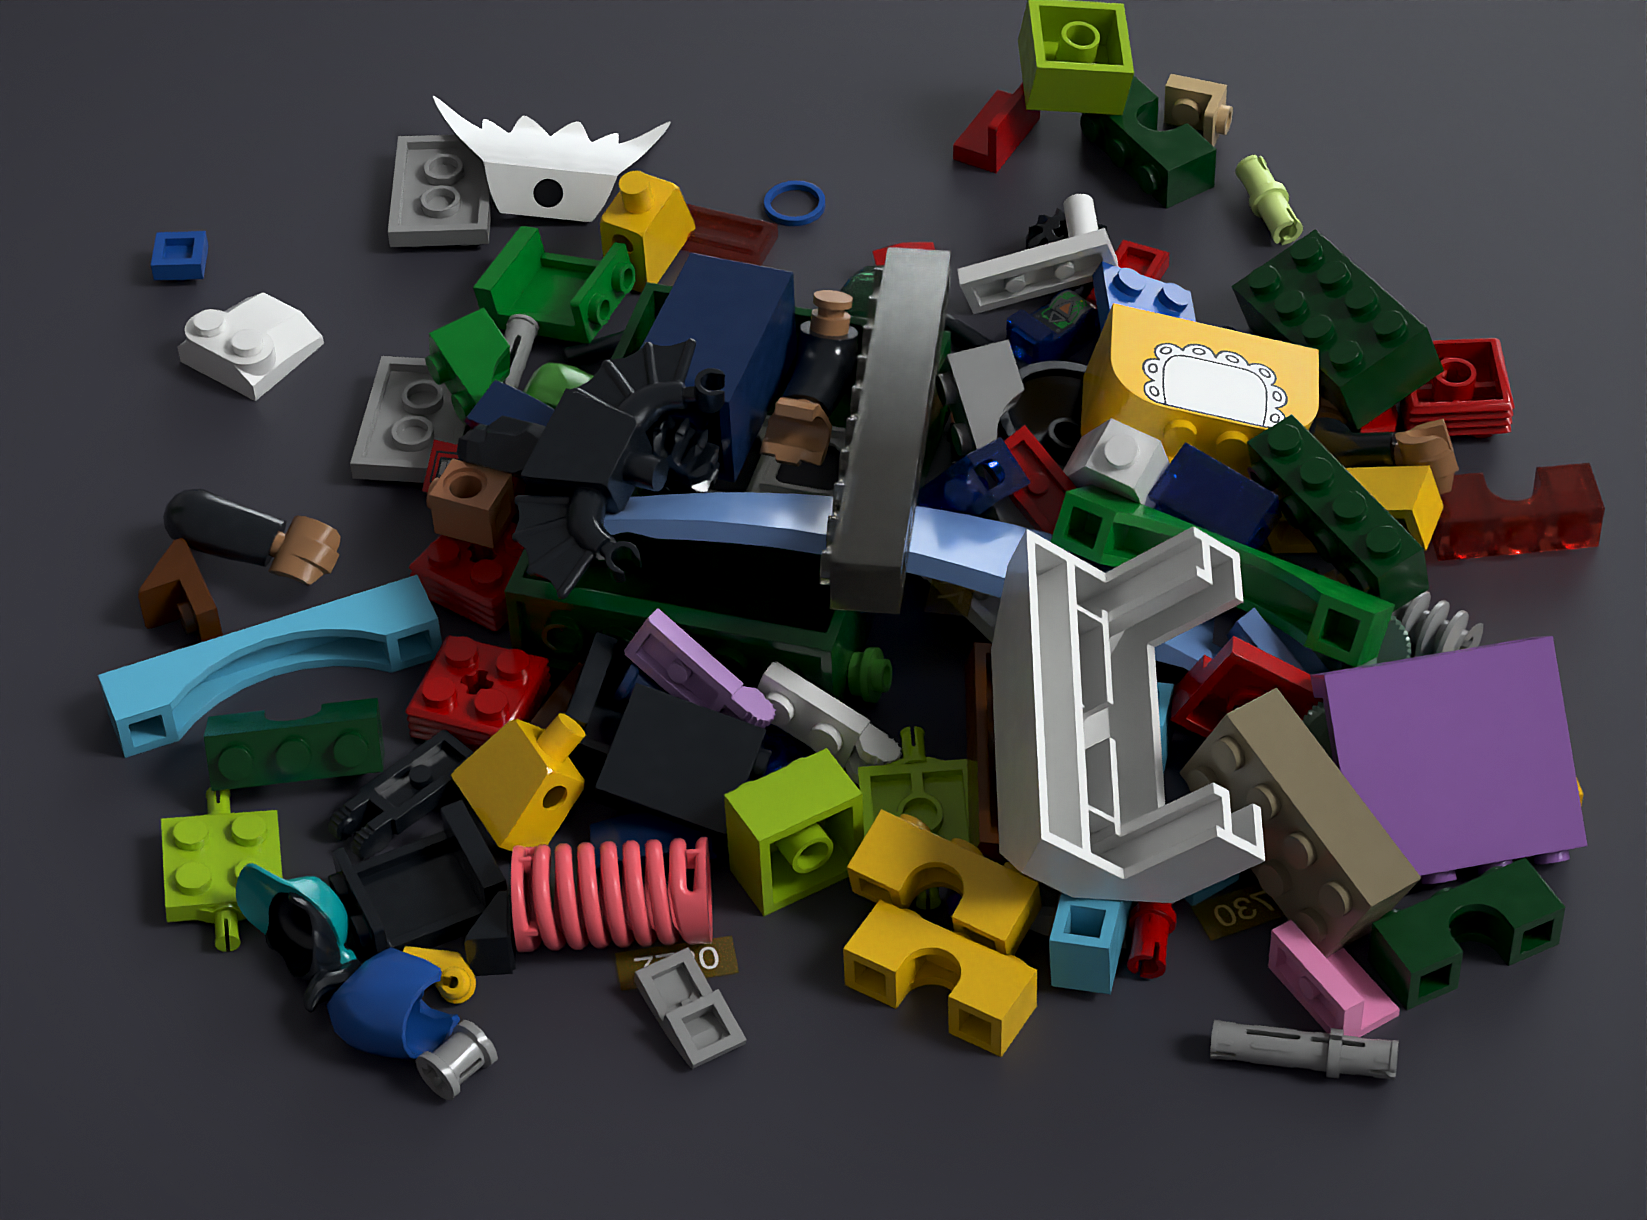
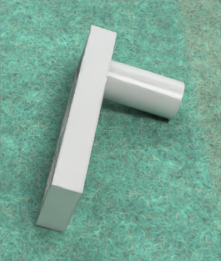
(1044, 267)

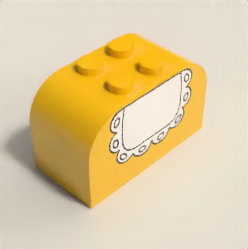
(1196, 383)

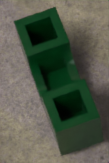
(1164, 163)
(258, 751)
(1503, 908)

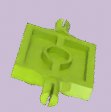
(921, 788)
(206, 858)

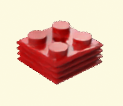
(1468, 394)
(469, 576)
(477, 691)

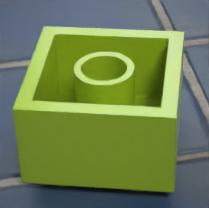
(1075, 56)
(793, 830)

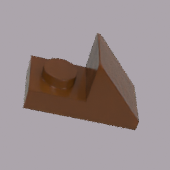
(179, 592)

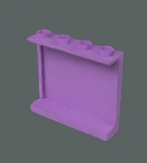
(1460, 754)

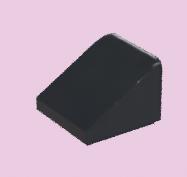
(491, 940)

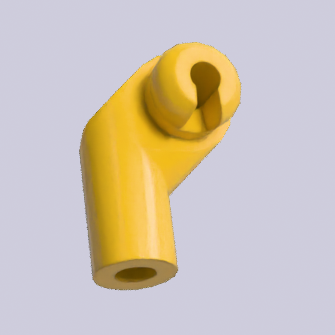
(457, 978)

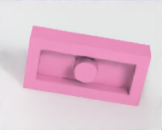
(1329, 988)

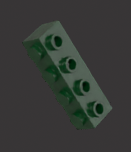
(1337, 514)

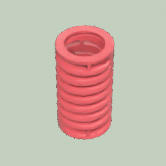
(609, 914)

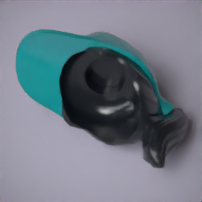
(303, 924)

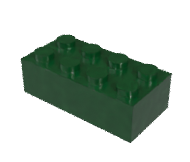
(1365, 338)

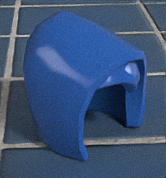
(384, 1009)

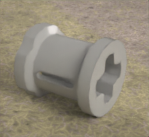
(456, 1060)

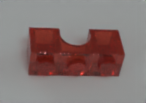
(1559, 515)

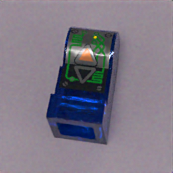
(1053, 329)

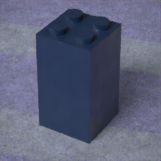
(745, 329)

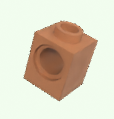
(472, 503)

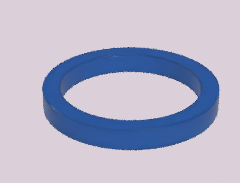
(799, 220)

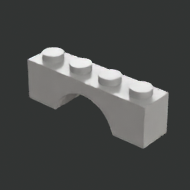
(980, 389)

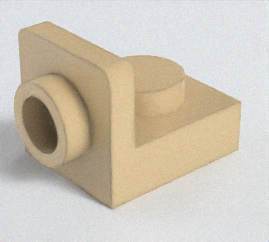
(1198, 104)

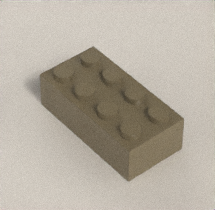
(1322, 845)

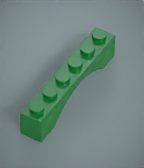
(1291, 598)

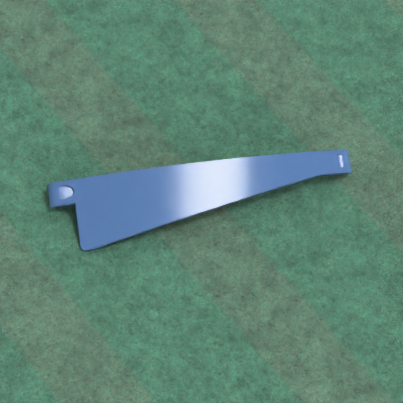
(943, 543)

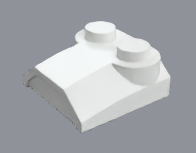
(249, 343)

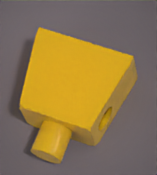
(651, 222)
(523, 781)

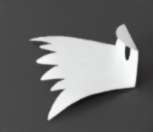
(528, 155)

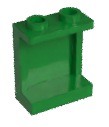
(560, 292)

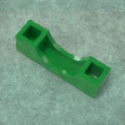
(468, 359)

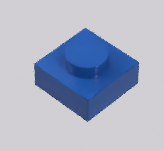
(179, 255)

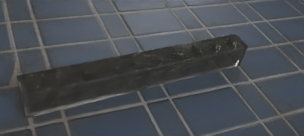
(887, 433)

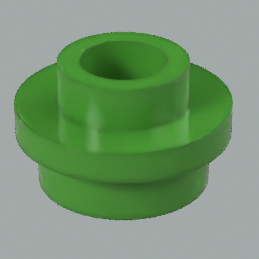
(869, 674)

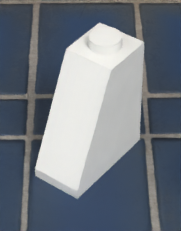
(1118, 461)

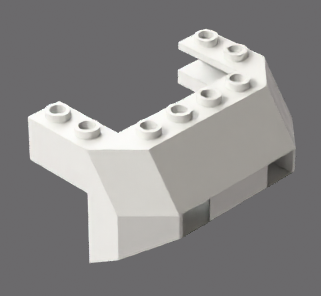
(1084, 723)

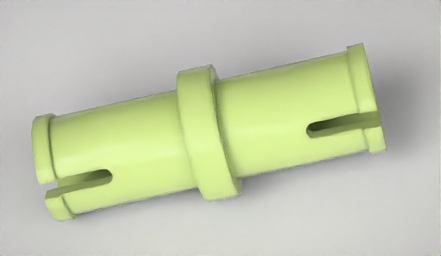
(1269, 199)

